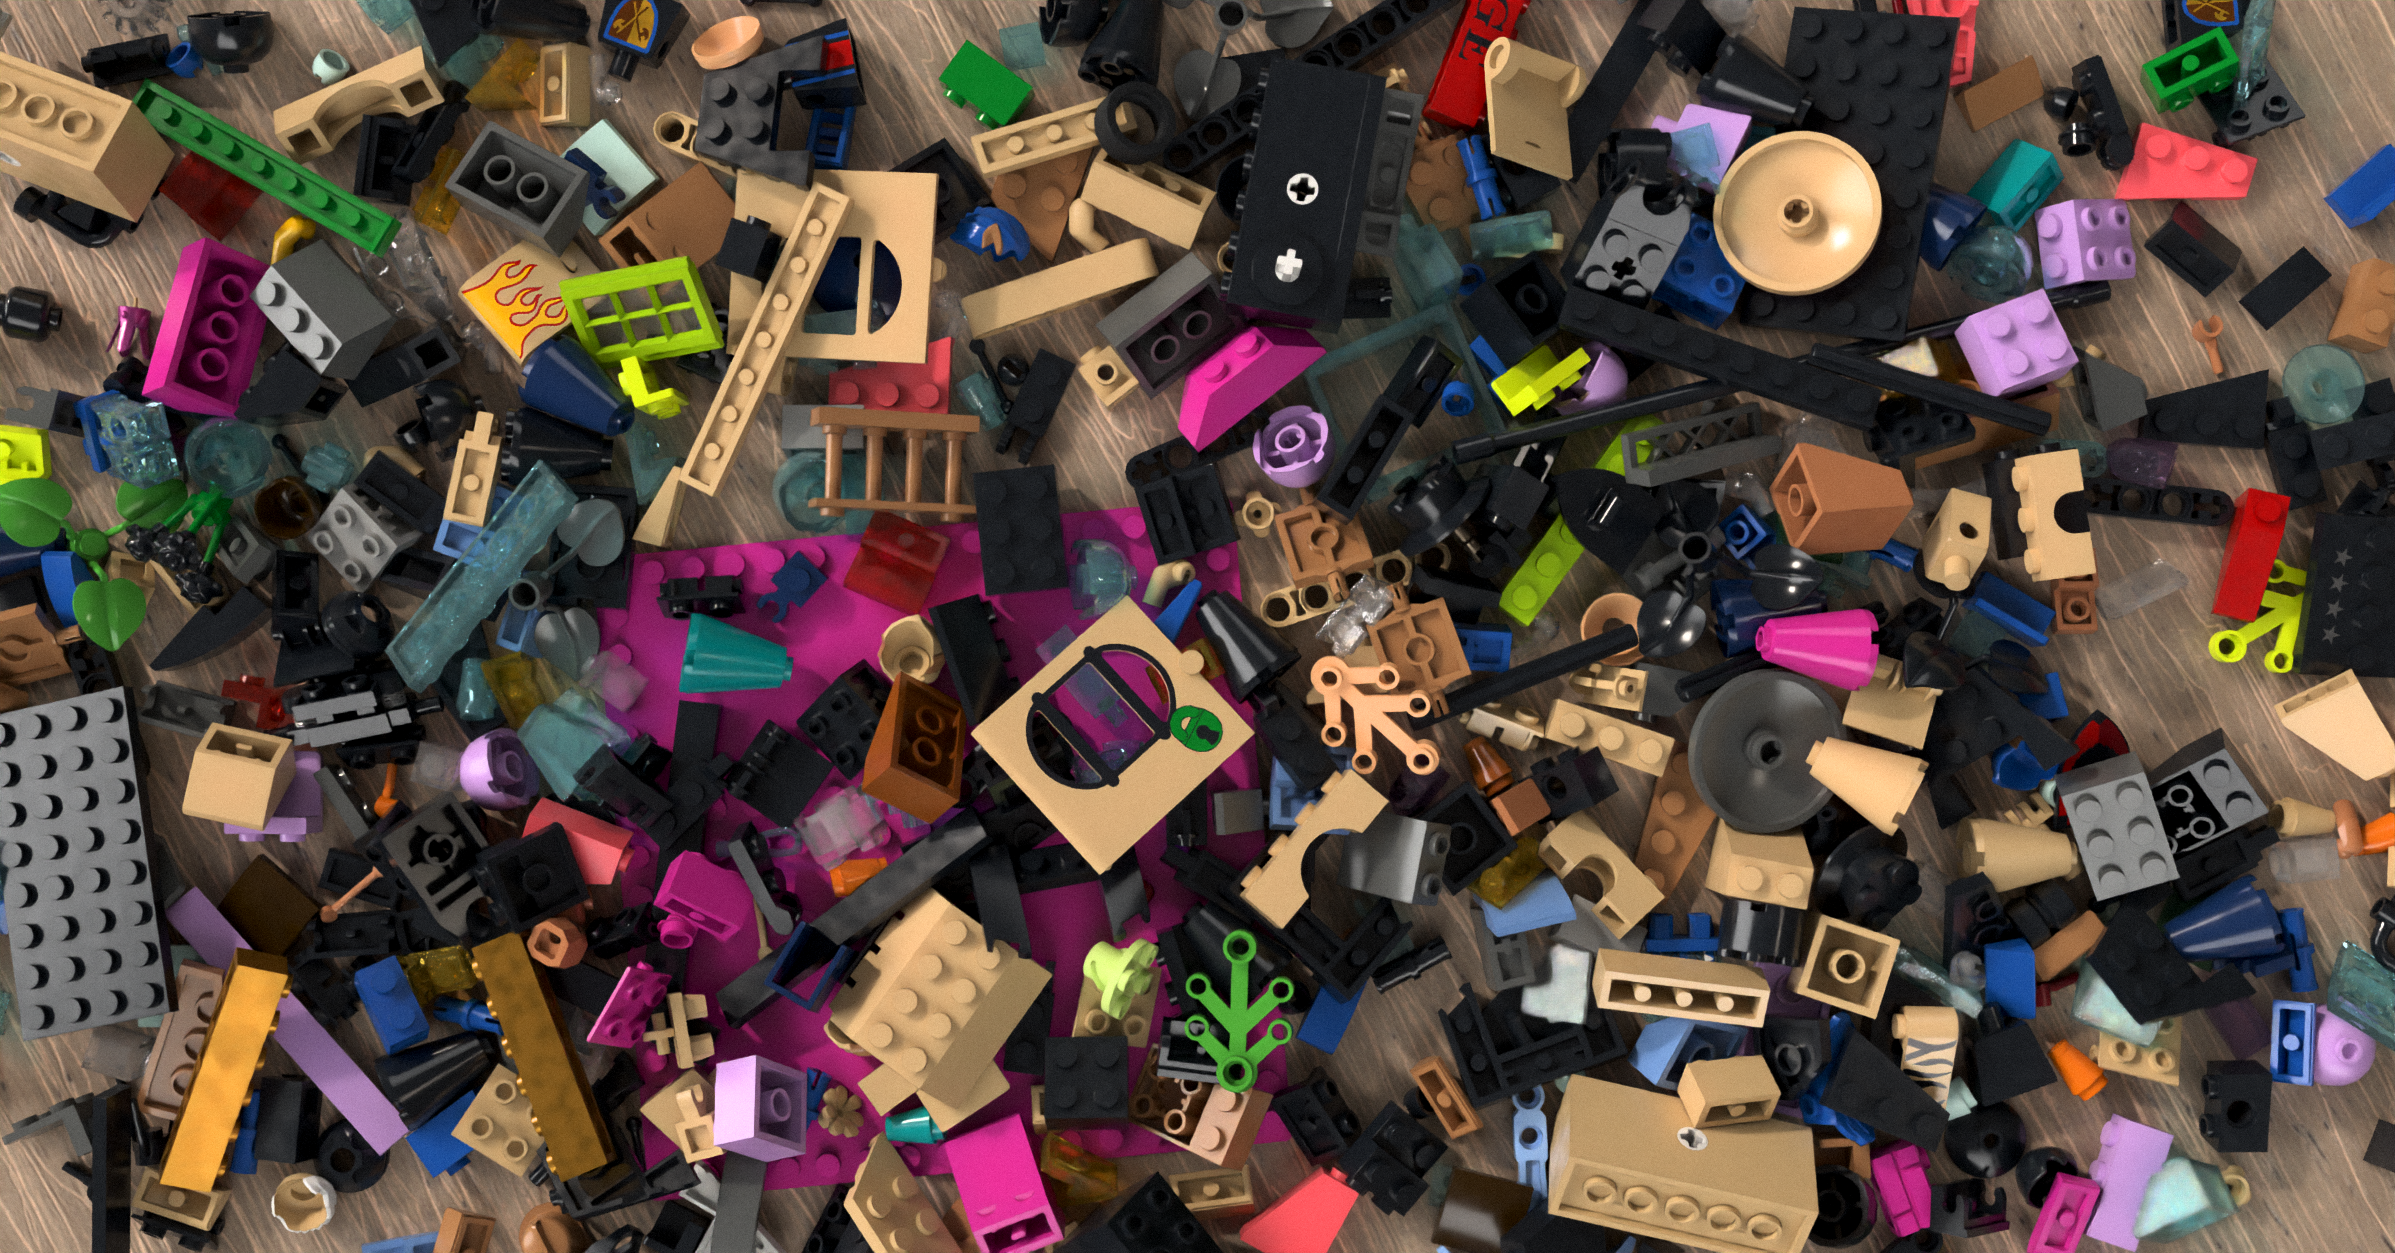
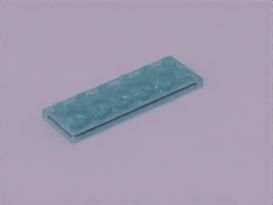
(481, 576)

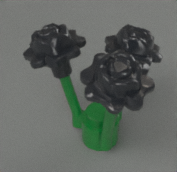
(180, 549)

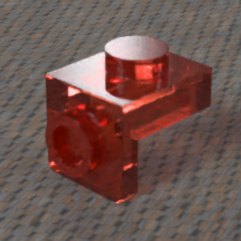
(253, 689)

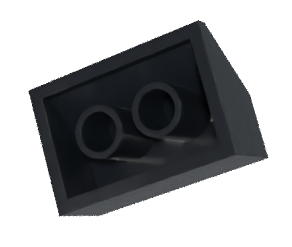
(975, 655)

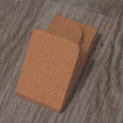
(1520, 807)

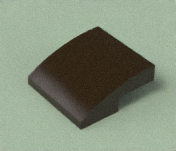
(268, 908)
(1479, 1210)

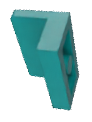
(2017, 183)

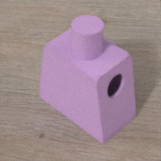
(1728, 129)

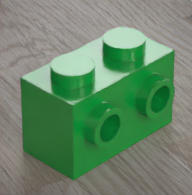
(2190, 71)
(985, 87)

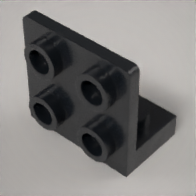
(847, 717)

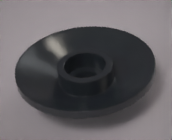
(1966, 1136)

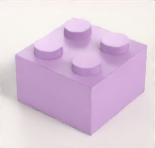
(2016, 345)
(760, 1108)

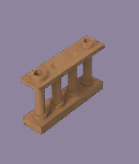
(875, 426)

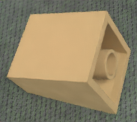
(1761, 865)

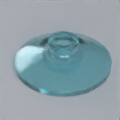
(2336, 372)

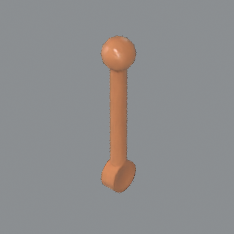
(329, 912)

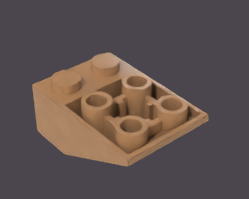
(675, 223)
(1198, 1114)

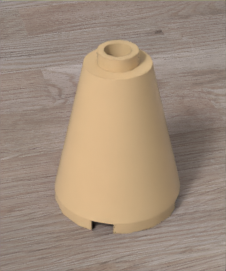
(1868, 779)
(2012, 853)

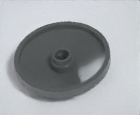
(1754, 746)

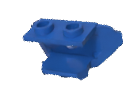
(1818, 1114)

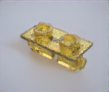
(438, 206)
(1510, 875)

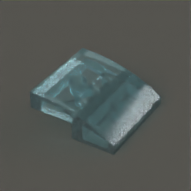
(2254, 46)
(2363, 994)

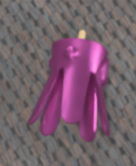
(128, 320)

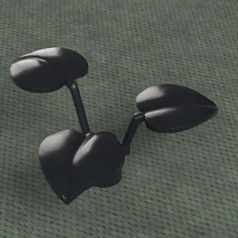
(1672, 624)
(1939, 667)

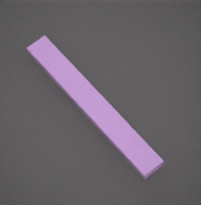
(296, 1030)

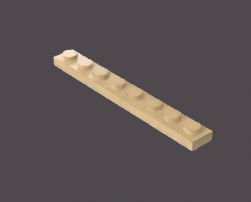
(766, 339)

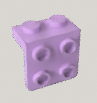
(2085, 242)
(300, 808)

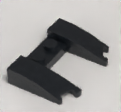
(1003, 876)
(1335, 963)
(1497, 1078)

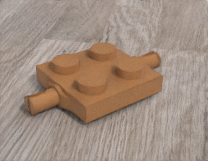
(1438, 185)
(1321, 546)
(1422, 645)
(33, 646)

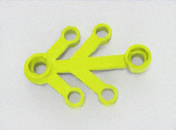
(2284, 612)

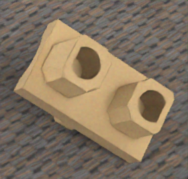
(686, 1047)

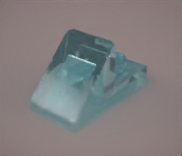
(646, 471)

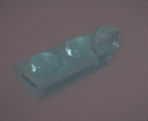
(1087, 684)
(1929, 974)

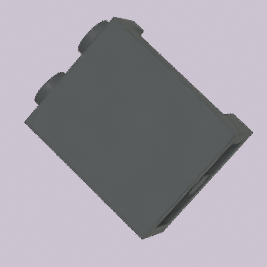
(1396, 859)

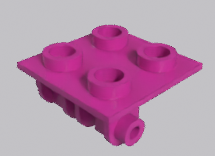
(630, 1006)

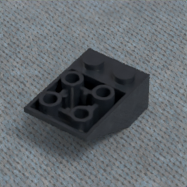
(2205, 792)

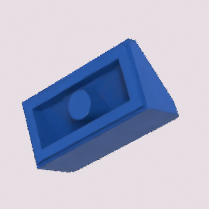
(2011, 977)
(2293, 1042)

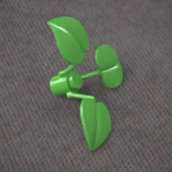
(104, 609)

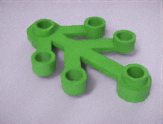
(1238, 1018)

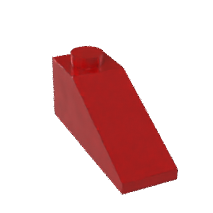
(2250, 553)

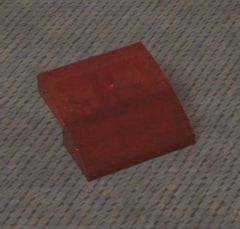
(210, 194)
(897, 562)

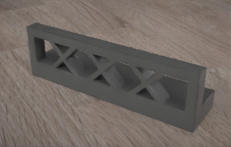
(1705, 457)

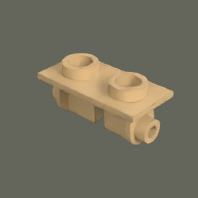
(1611, 686)
(1520, 725)

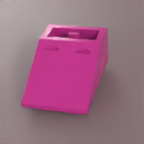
(1004, 1188)

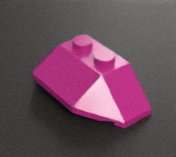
(1241, 378)

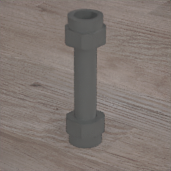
(1650, 575)

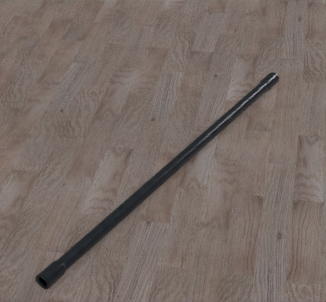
(1489, 444)

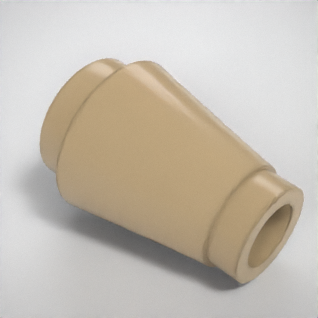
(2299, 818)

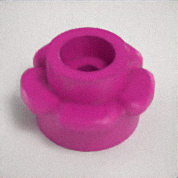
(677, 932)

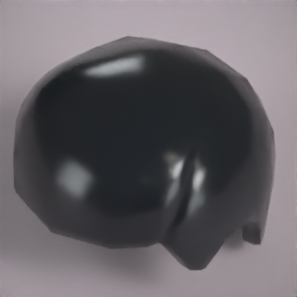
(2038, 1170)

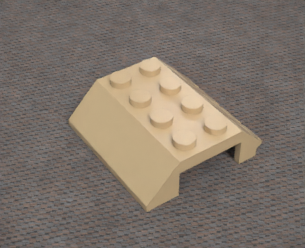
(937, 998)

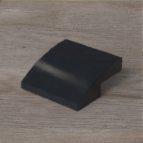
(1187, 513)

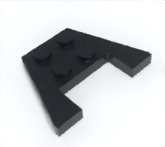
(744, 108)
(1974, 723)
(2148, 970)
(624, 1179)

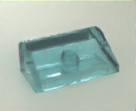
(1511, 235)

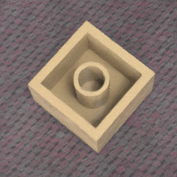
(1843, 965)

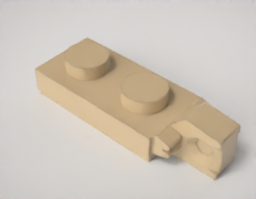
(475, 472)

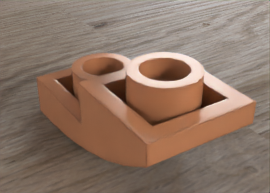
(2075, 603)

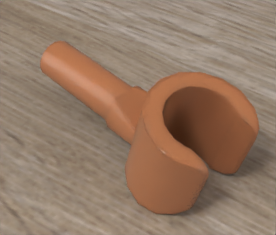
(2210, 341)

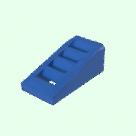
(831, 156)
(1176, 614)

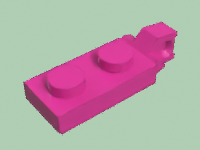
(2064, 1215)

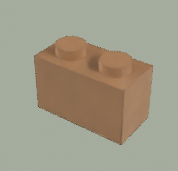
(2366, 307)

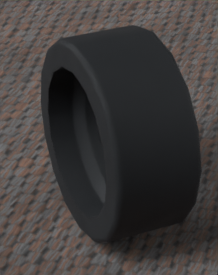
(1157, 107)

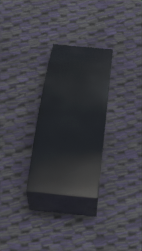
(421, 571)
(216, 630)

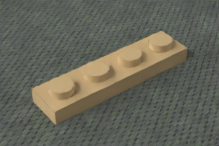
(1044, 138)

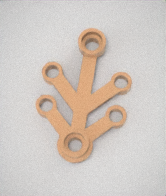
(1371, 711)

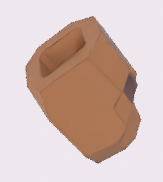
(558, 942)

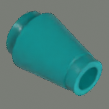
(913, 1127)

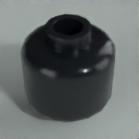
(29, 314)

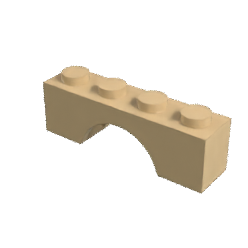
(322, 118)
(1278, 887)

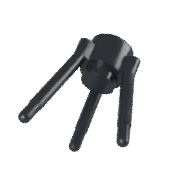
(146, 1142)

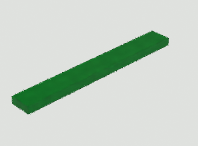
(267, 169)

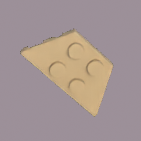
(893, 1207)

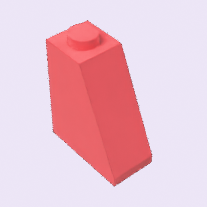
(596, 844)
(1304, 1216)

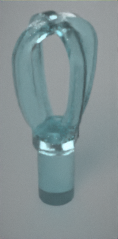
(723, 851)

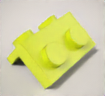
(1535, 378)
(642, 384)
(24, 453)

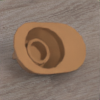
(550, 1231)

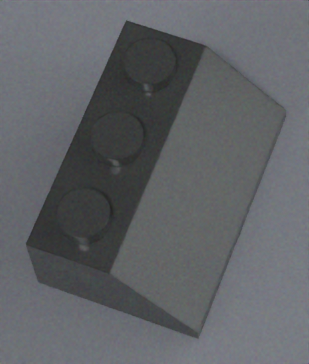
(521, 188)
(324, 309)
(1170, 325)

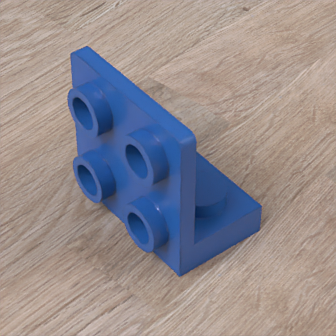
(1700, 278)

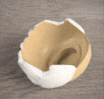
(304, 1202)

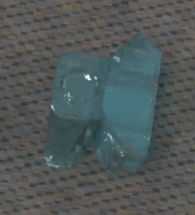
(565, 736)

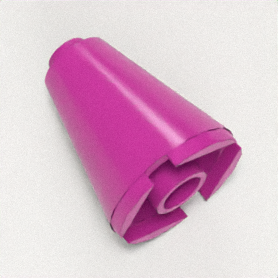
(1823, 646)

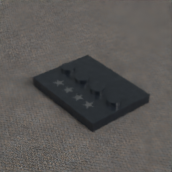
(2349, 598)

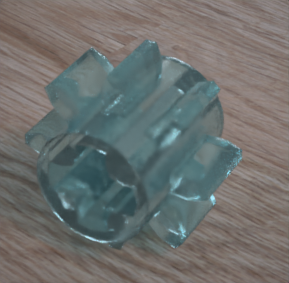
(327, 467)

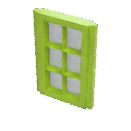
(642, 312)

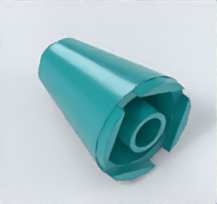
(730, 659)

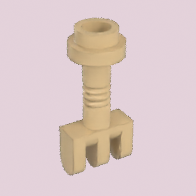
(2036, 820)

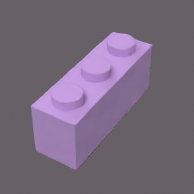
(2122, 1171)

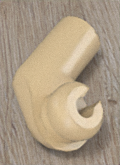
(1082, 226)

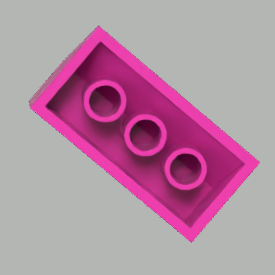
(208, 331)

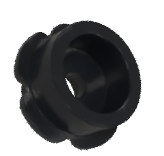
(2078, 139)

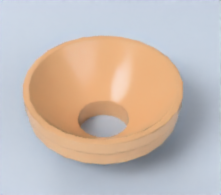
(728, 43)
(1618, 606)

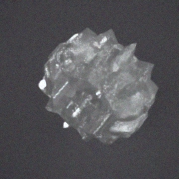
(134, 17)

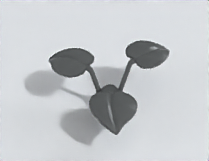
(1208, 81)
(572, 636)

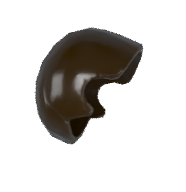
(287, 507)

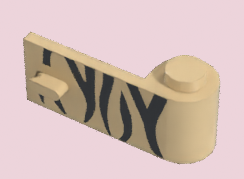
(1928, 1046)

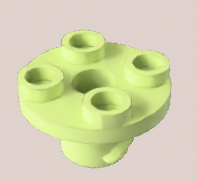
(1120, 973)

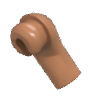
(2348, 829)

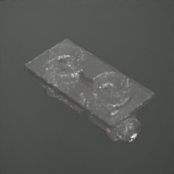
(1368, 602)

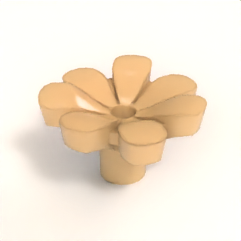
(840, 1112)

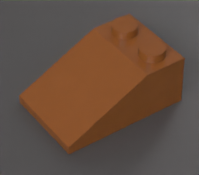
(917, 750)

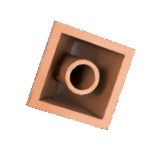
(1838, 501)

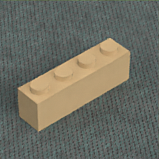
(1680, 987)

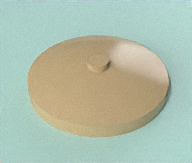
(1798, 213)

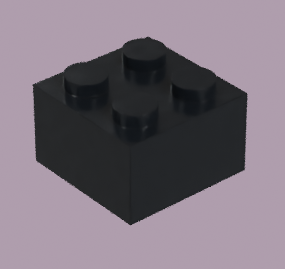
(1517, 309)
(1475, 837)
(1086, 1083)

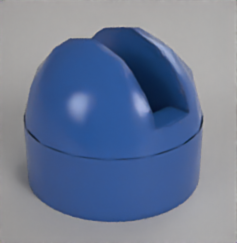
(184, 60)
(1471, 269)
(1466, 401)

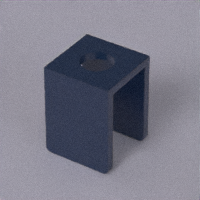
(789, 956)

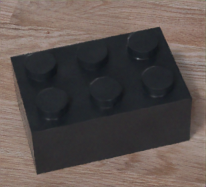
(1021, 530)

